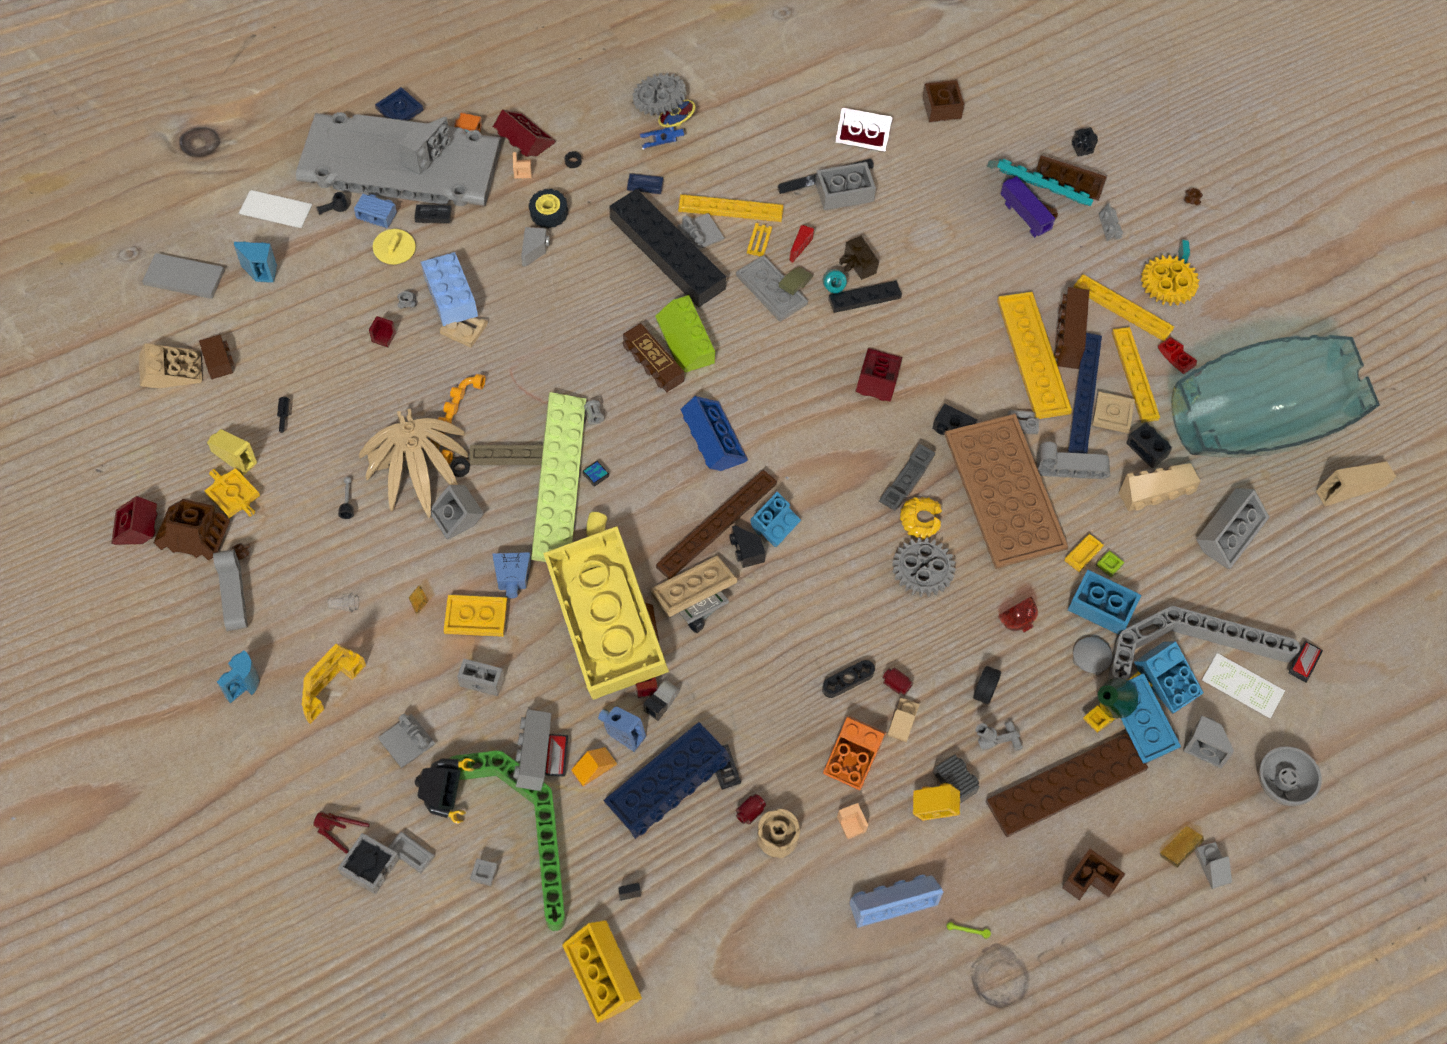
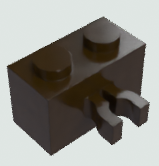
(860, 257)

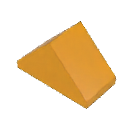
(593, 765)

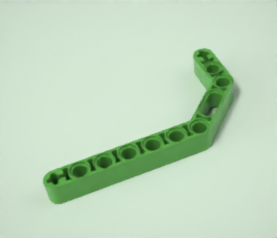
(543, 826)

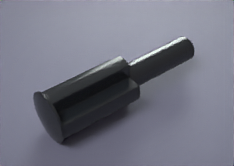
(283, 412)

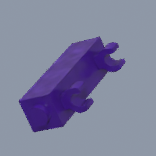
(1027, 206)

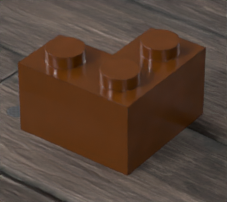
(1093, 871)

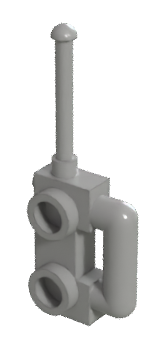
(1028, 426)

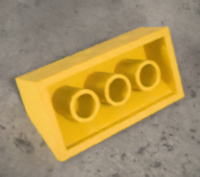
(601, 971)

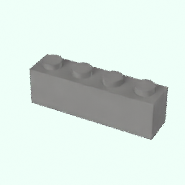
(533, 750)

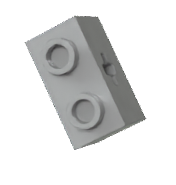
(480, 677)

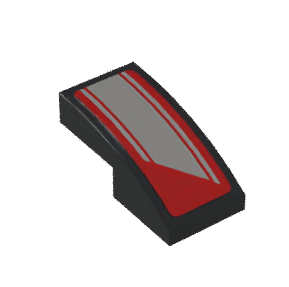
(1305, 661)
(556, 755)

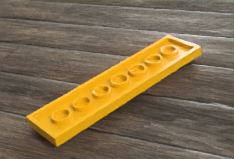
(1034, 355)

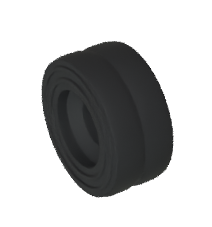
(987, 685)

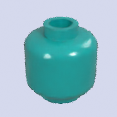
(838, 285)

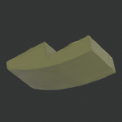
(794, 280)

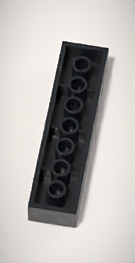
(667, 247)

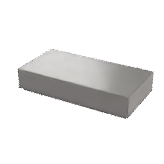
(411, 852)

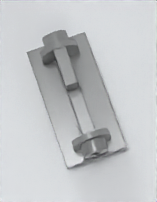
(1109, 223)

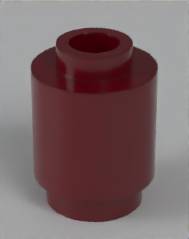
(897, 681)
(750, 809)

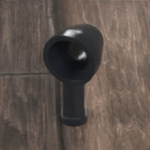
(339, 203)

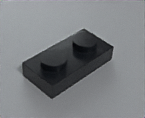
(433, 213)

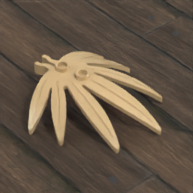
(411, 438)

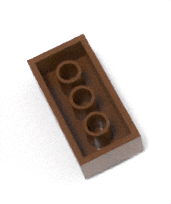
(1072, 327)

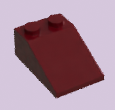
(879, 375)

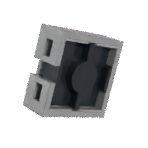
(368, 863)

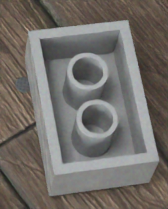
(845, 186)

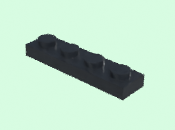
(865, 296)

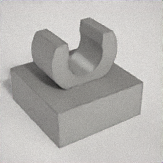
(483, 872)

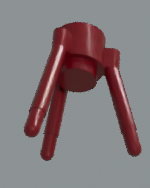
(326, 822)

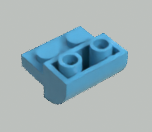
(775, 520)
(240, 678)

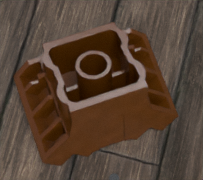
(192, 529)

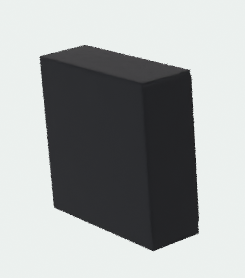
(629, 891)

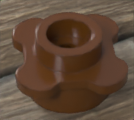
(1193, 196)
(241, 550)

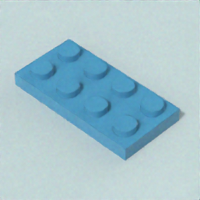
(1148, 724)

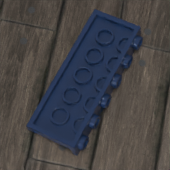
(667, 780)

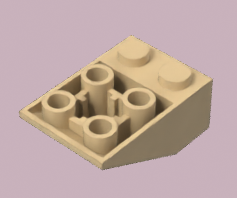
(168, 366)

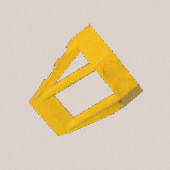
(323, 673)

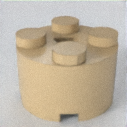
(775, 822)

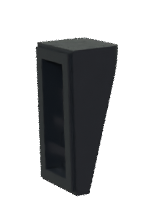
(731, 765)

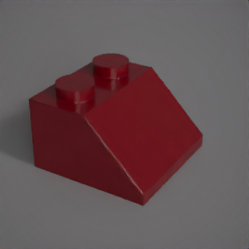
(134, 522)

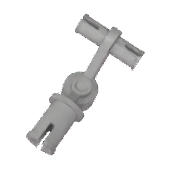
(990, 739)

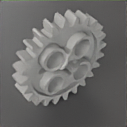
(659, 94)
(935, 579)

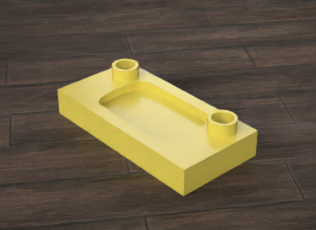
(605, 613)

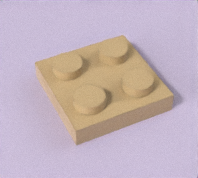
(1113, 412)

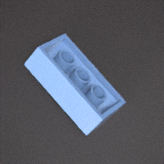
(895, 900)

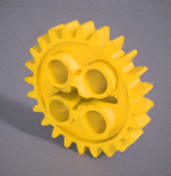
(1170, 280)

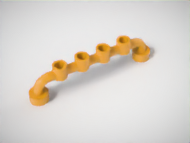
(451, 408)

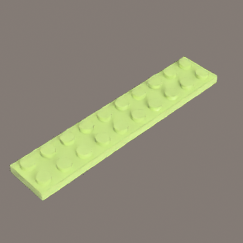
(558, 474)

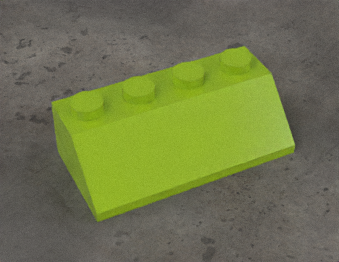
(685, 335)

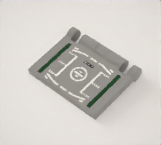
(704, 607)

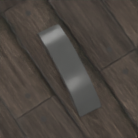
(908, 478)

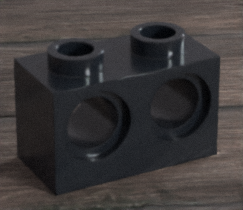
(1146, 447)

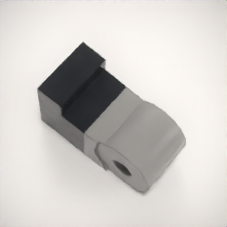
(661, 700)

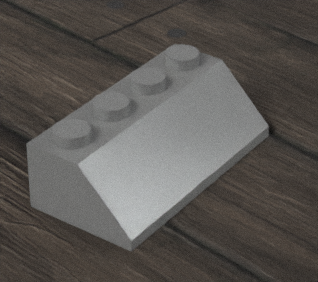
(1233, 527)

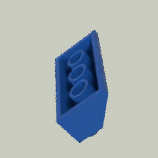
(713, 434)

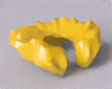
(912, 524)

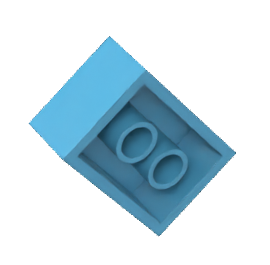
(1104, 602)

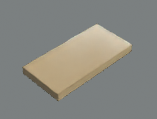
(693, 586)

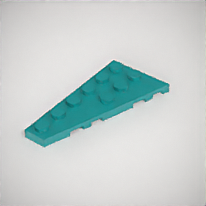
(1036, 179)

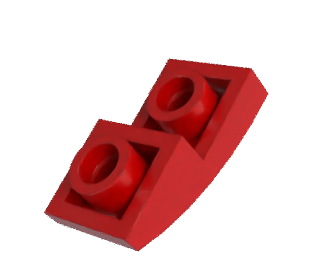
(1175, 354)

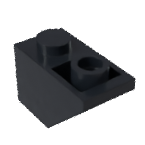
(748, 547)

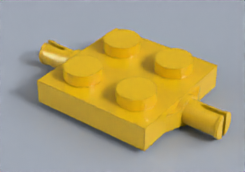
(232, 492)

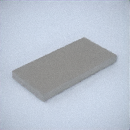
(183, 275)
(763, 281)

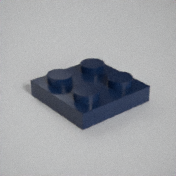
(399, 106)

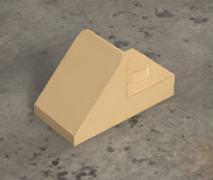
(903, 720)

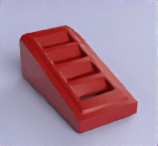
(802, 240)

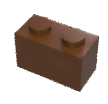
(216, 356)

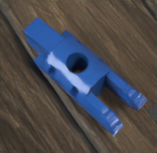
(669, 136)

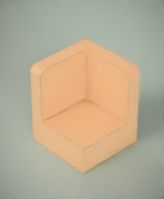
(521, 168)
(852, 821)

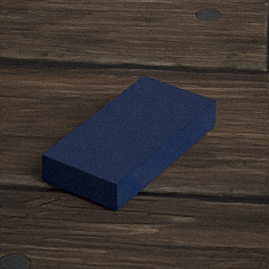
(645, 183)

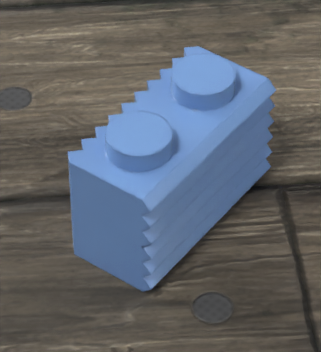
(375, 210)

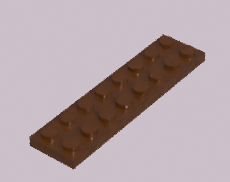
(1066, 785)

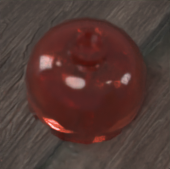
(1020, 616)

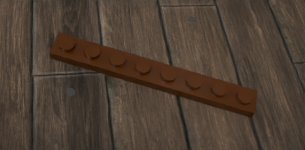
(716, 524)

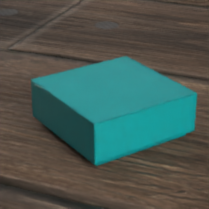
(1184, 251)

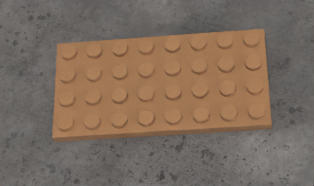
(1005, 491)

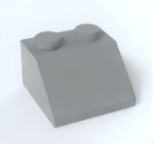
(455, 511)
(1209, 742)

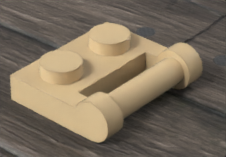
(463, 333)

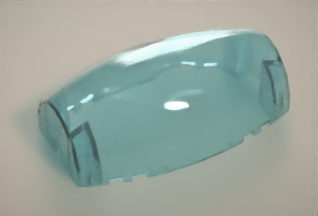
(1272, 397)

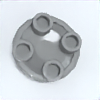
(1092, 655)

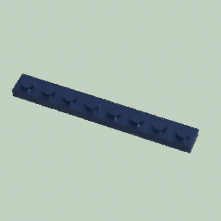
(1085, 395)

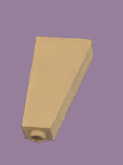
(1355, 482)

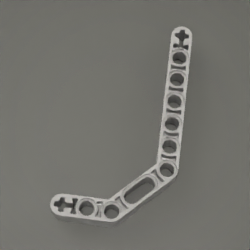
(1286, 652)

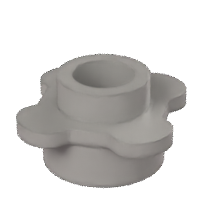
(406, 295)

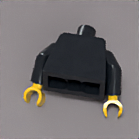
(439, 787)

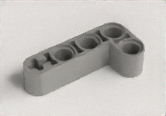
(1071, 465)
(231, 590)

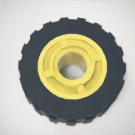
(548, 217)

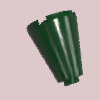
(1118, 698)

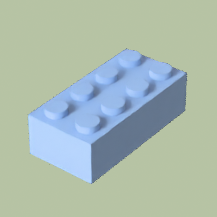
(449, 289)

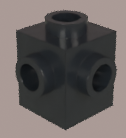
(1084, 141)

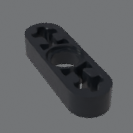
(833, 680)

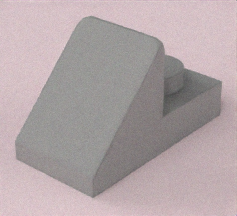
(1214, 865)

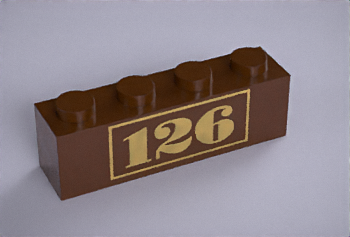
(653, 358)

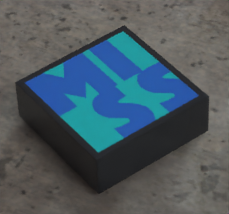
(595, 473)

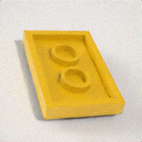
(475, 615)

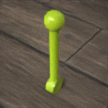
(985, 933)

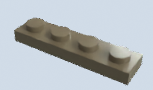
(505, 454)

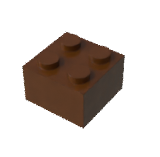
(943, 100)

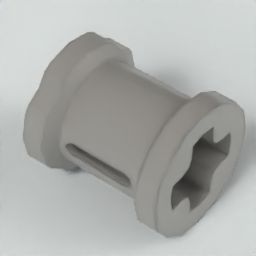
(594, 412)

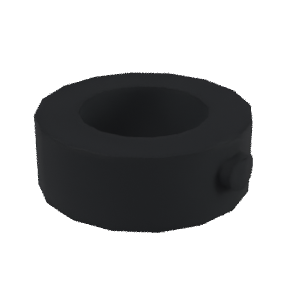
(573, 155)
(461, 473)

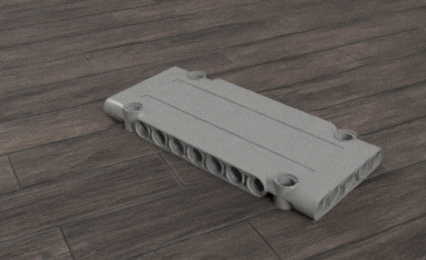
(366, 158)

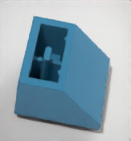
(257, 260)

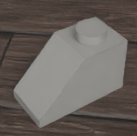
(534, 244)

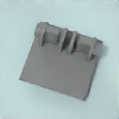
(701, 230)
(406, 740)

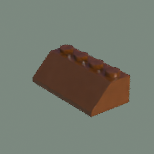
(1072, 175)

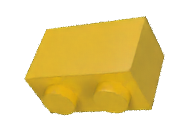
(936, 802)

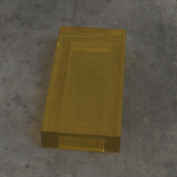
(1181, 846)

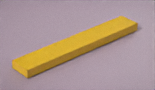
(730, 208)
(1125, 308)
(1135, 375)

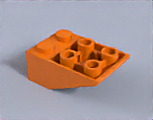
(854, 752)

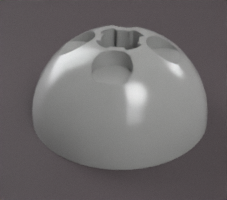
(1296, 770)

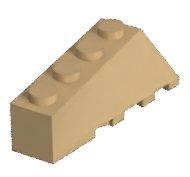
(1158, 486)

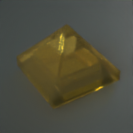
(418, 599)

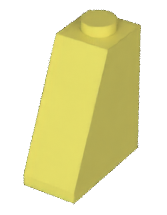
(232, 450)

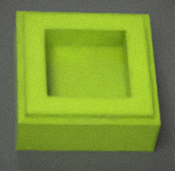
(1110, 563)

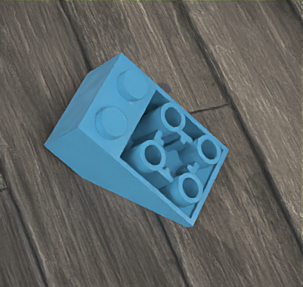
(1170, 675)

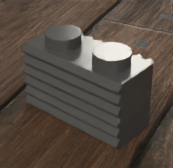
(955, 773)

